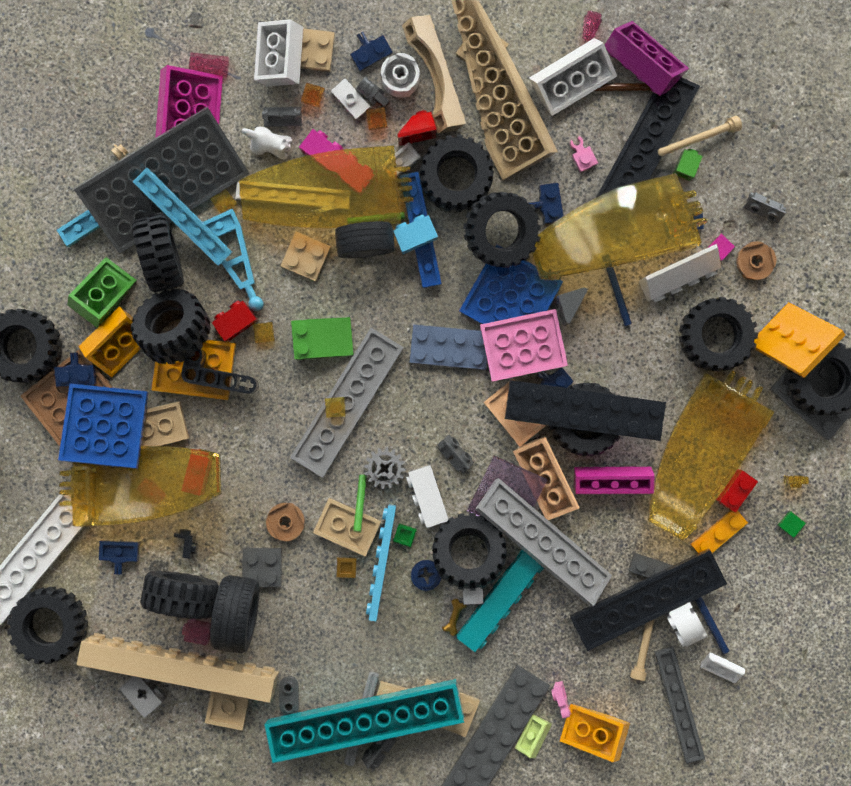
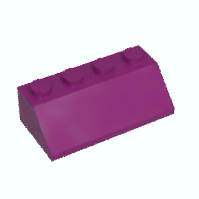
(645, 57)

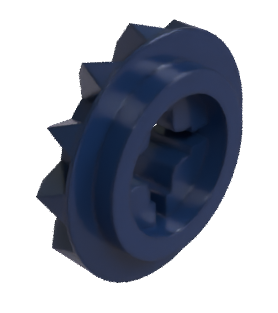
(420, 582)

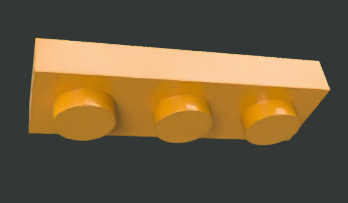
(719, 532)

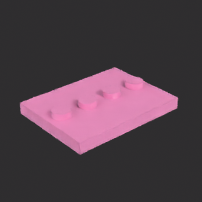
(523, 345)

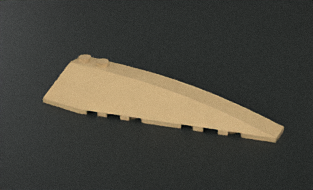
(507, 112)

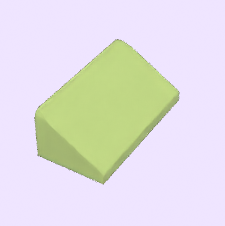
(533, 736)

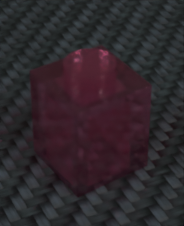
(197, 631)

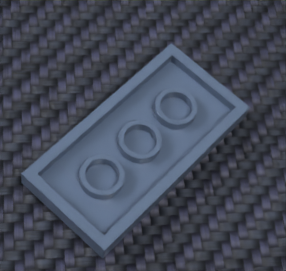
(448, 347)

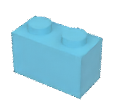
(415, 234)

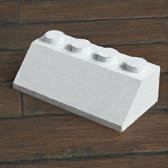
(573, 76)
(680, 273)

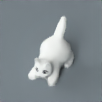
(265, 141)

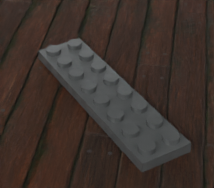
(498, 730)

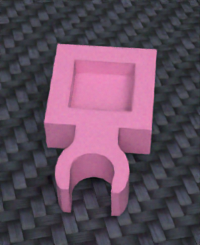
(583, 157)
(560, 696)

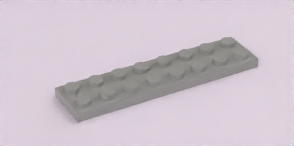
(358, 386)
(543, 542)

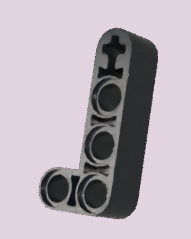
(220, 376)

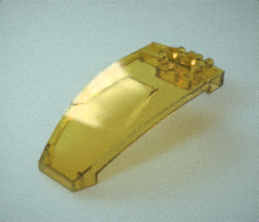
(327, 190)
(621, 229)
(705, 451)
(162, 486)

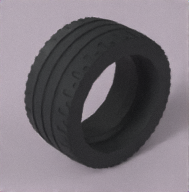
(364, 239)

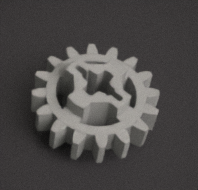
(378, 460)

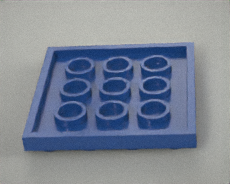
(509, 293)
(103, 426)

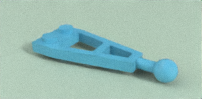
(222, 225)

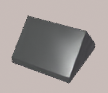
(568, 304)

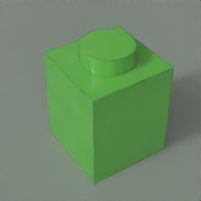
(687, 164)

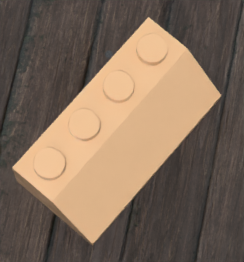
(556, 495)

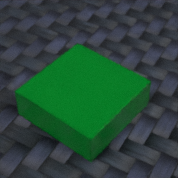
(791, 524)
(404, 535)

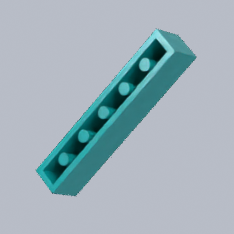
(498, 601)

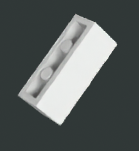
(427, 496)

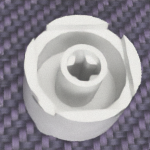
(395, 66)
(688, 625)

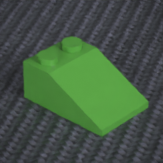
(100, 292)
(322, 338)

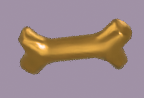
(451, 626)

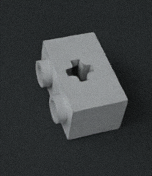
(143, 703)

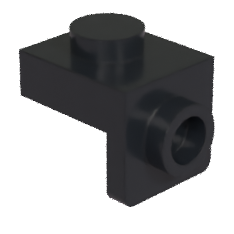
(190, 547)

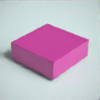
(724, 246)

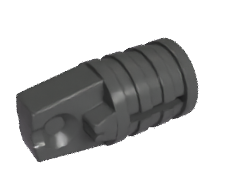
(372, 92)

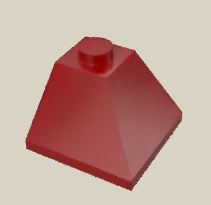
(418, 129)

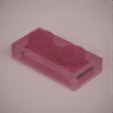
(209, 64)

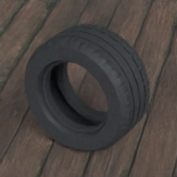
(234, 614)

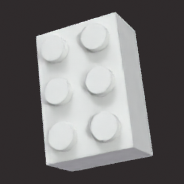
(278, 53)

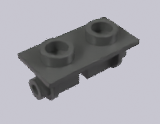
(282, 116)
(772, 211)
(461, 460)
(373, 755)

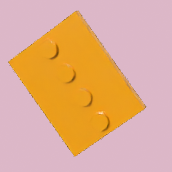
(797, 339)
(218, 357)

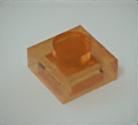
(312, 95)
(376, 118)

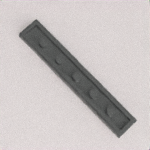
(679, 705)

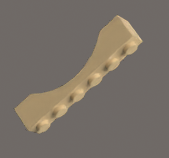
(423, 38)

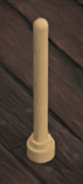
(732, 125)
(639, 670)

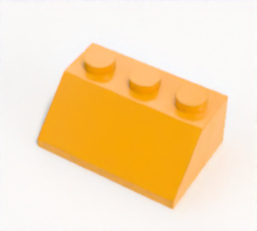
(111, 343)

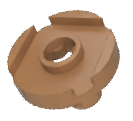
(762, 252)
(280, 531)

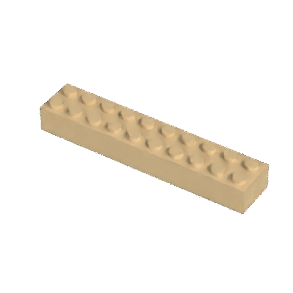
(178, 667)

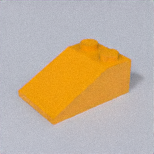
(595, 733)

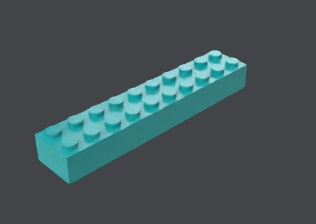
(364, 721)

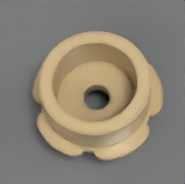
(119, 151)

